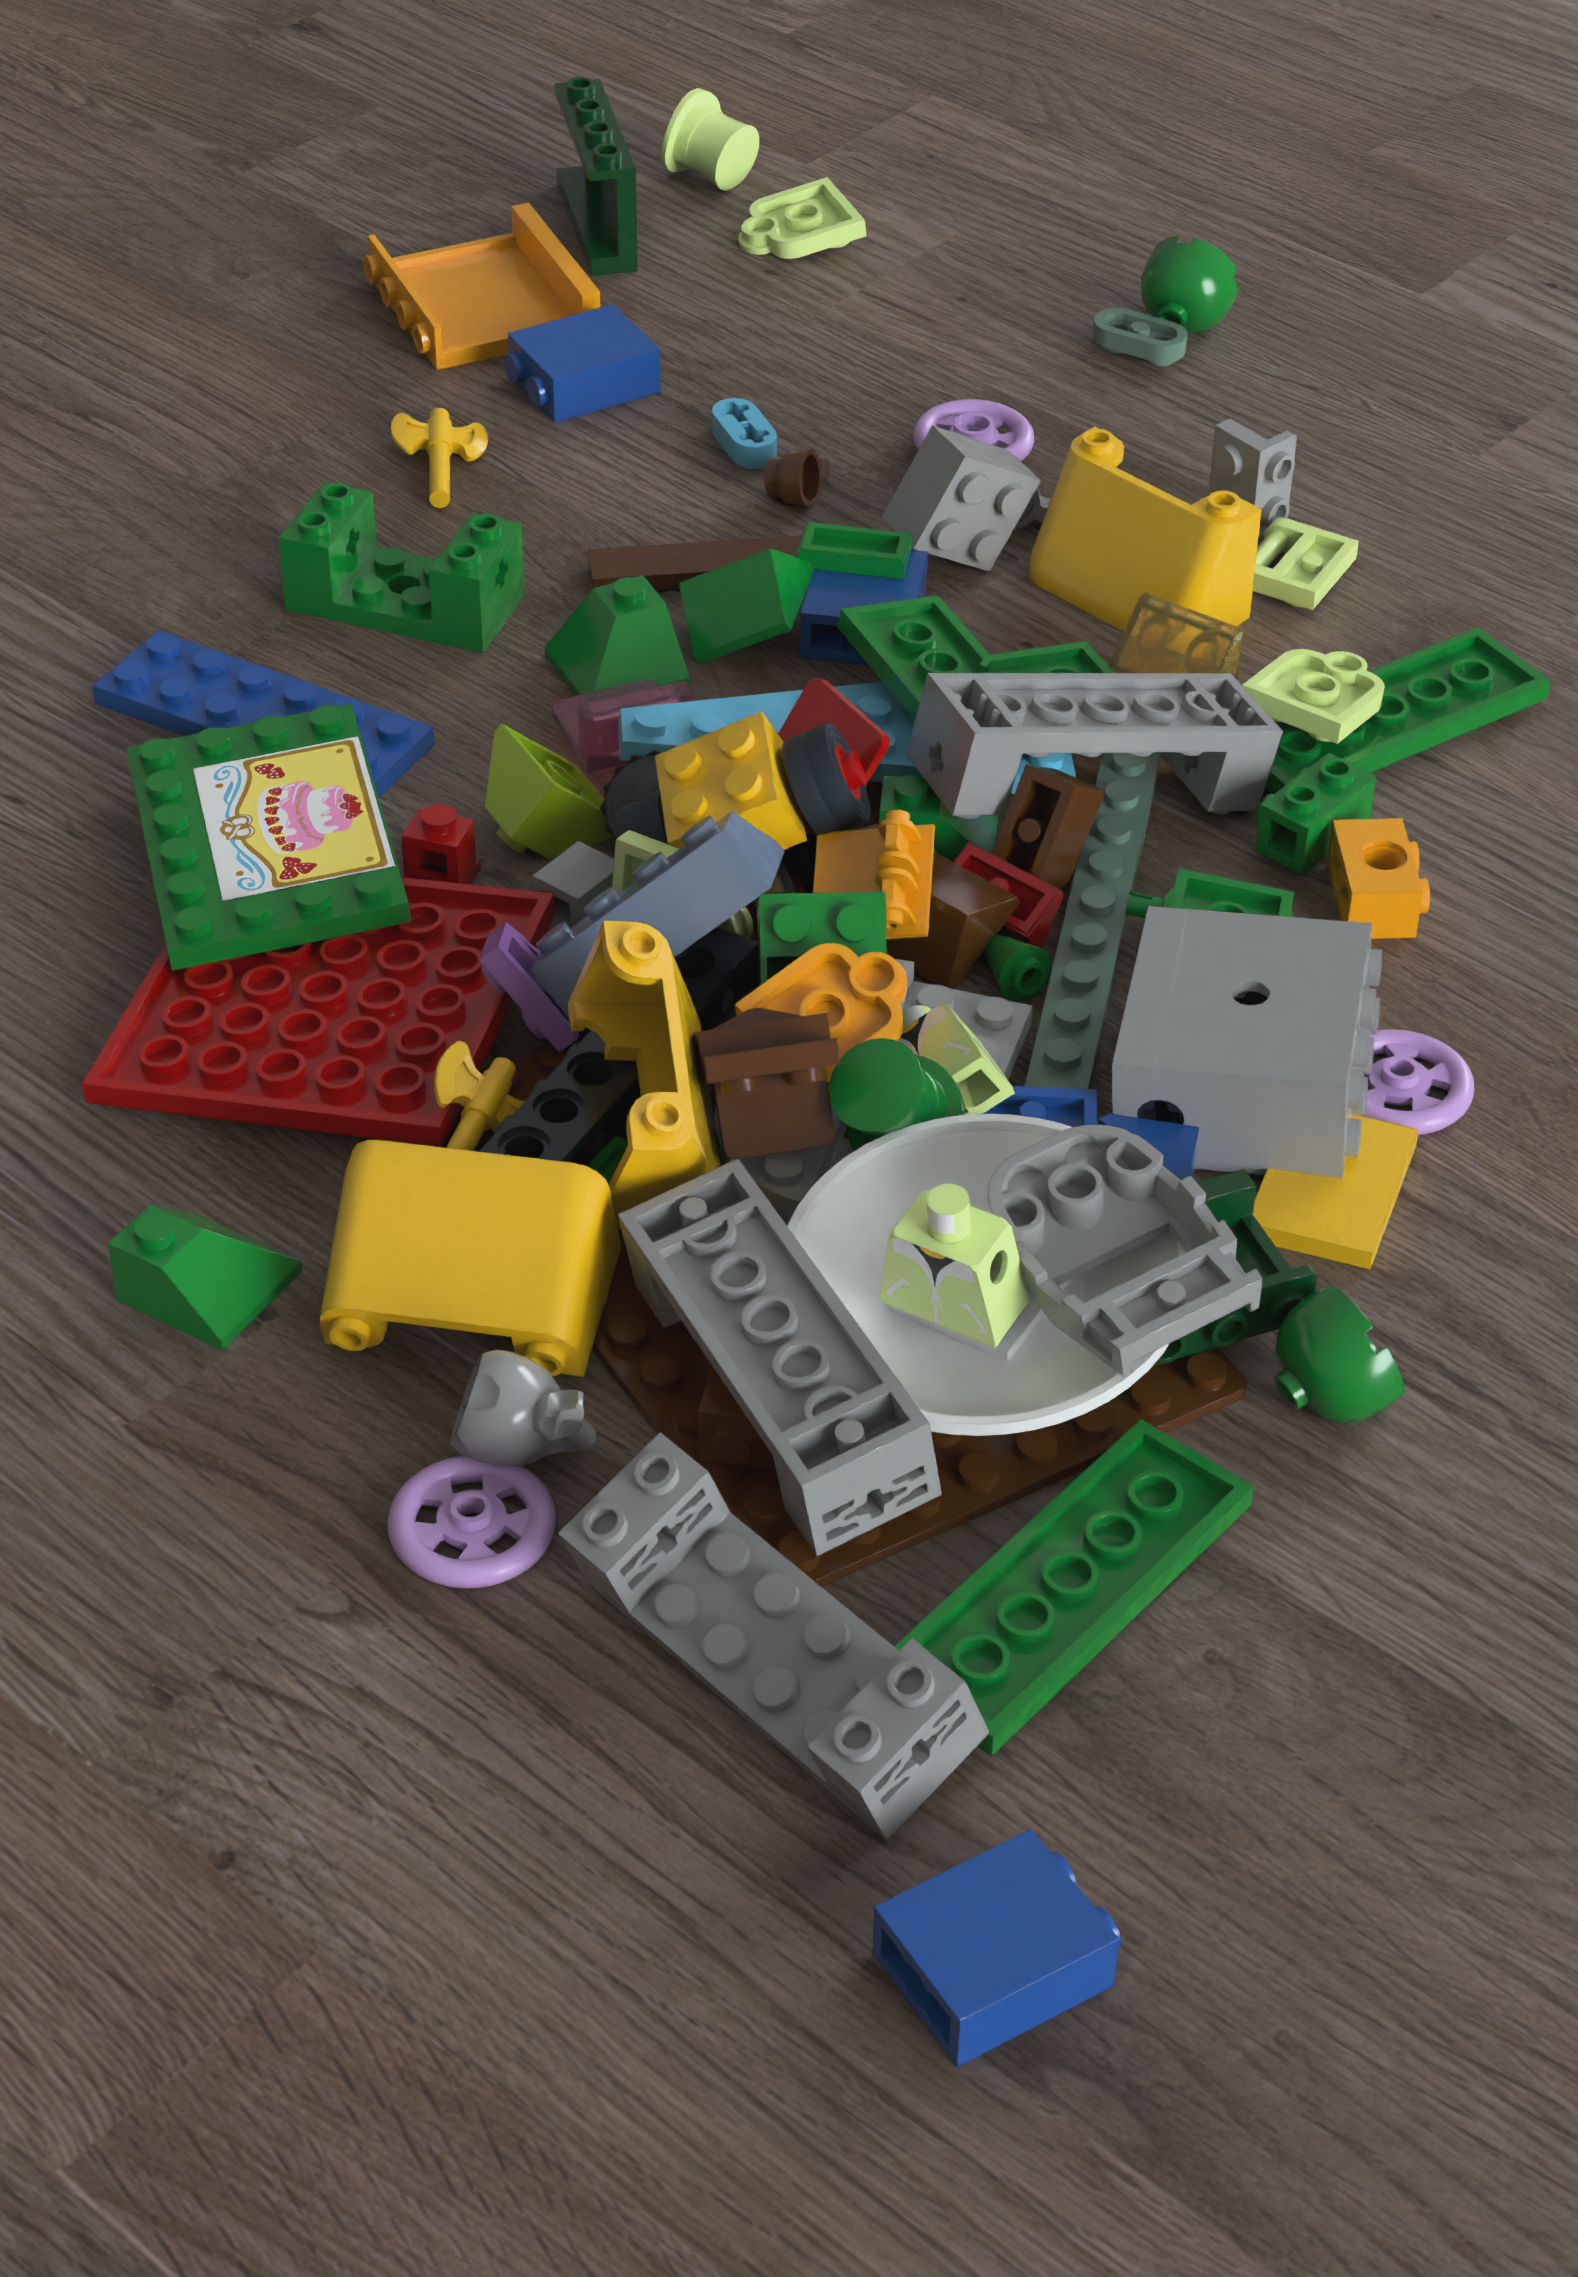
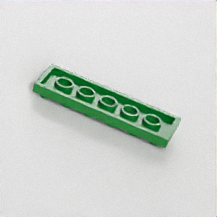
(1423, 704)
(1079, 1574)

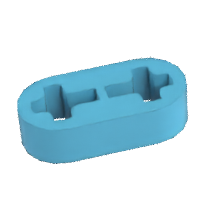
(743, 433)

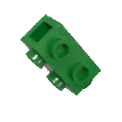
(1299, 817)

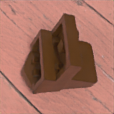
(769, 1081)

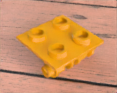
(882, 859)

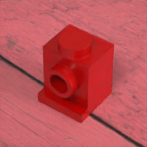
(440, 840)

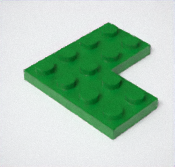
(924, 636)

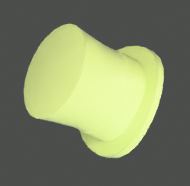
(709, 141)

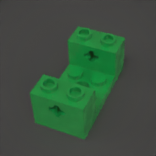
(343, 576)

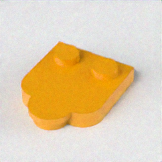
(855, 992)

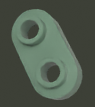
(1140, 336)

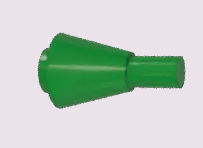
(1018, 967)

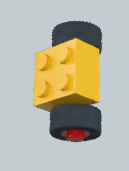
(759, 779)

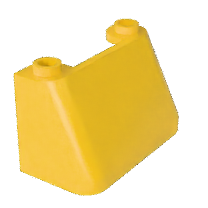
(1122, 537)
(645, 1015)
(471, 1249)

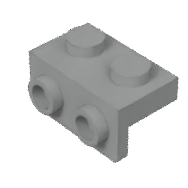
(1254, 468)

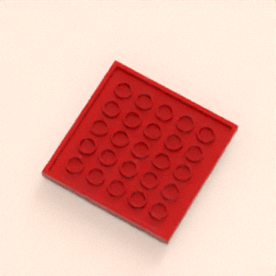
(323, 1029)

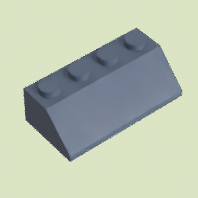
(680, 896)

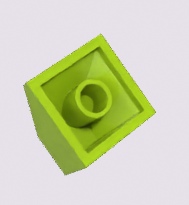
(540, 797)

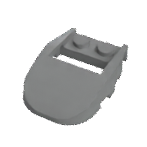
(1095, 1198)

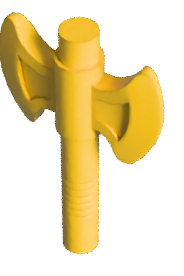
(440, 441)
(481, 1095)

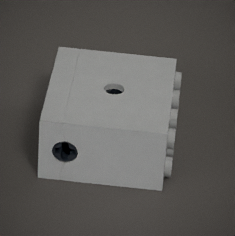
(1251, 1036)

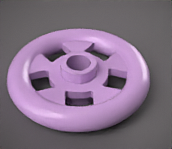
(979, 421)
(1407, 1082)
(477, 1564)

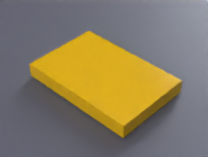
(1339, 1215)

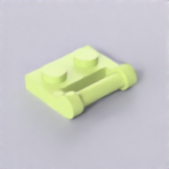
(1309, 567)

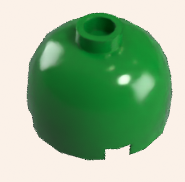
(1189, 284)
(1333, 1362)

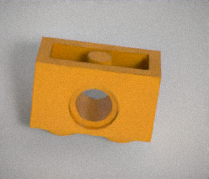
(1377, 876)

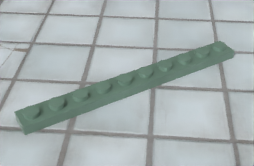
(1094, 926)

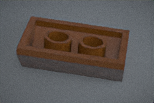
(962, 922)

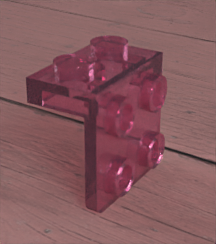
(593, 718)

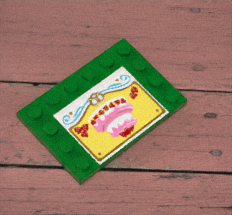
(265, 836)

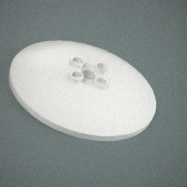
(959, 1383)

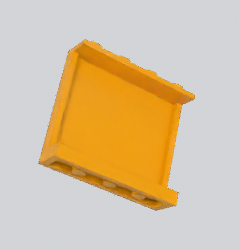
(476, 292)

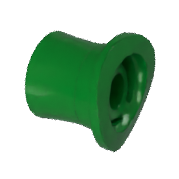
(887, 1088)

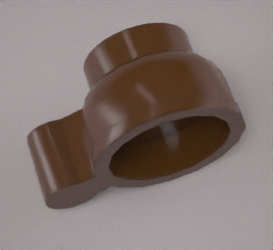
(796, 477)

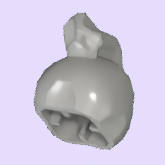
(518, 1413)

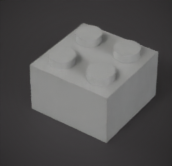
(961, 498)

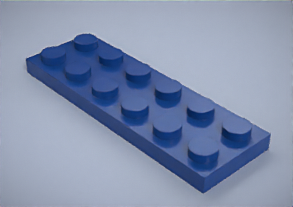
(201, 688)

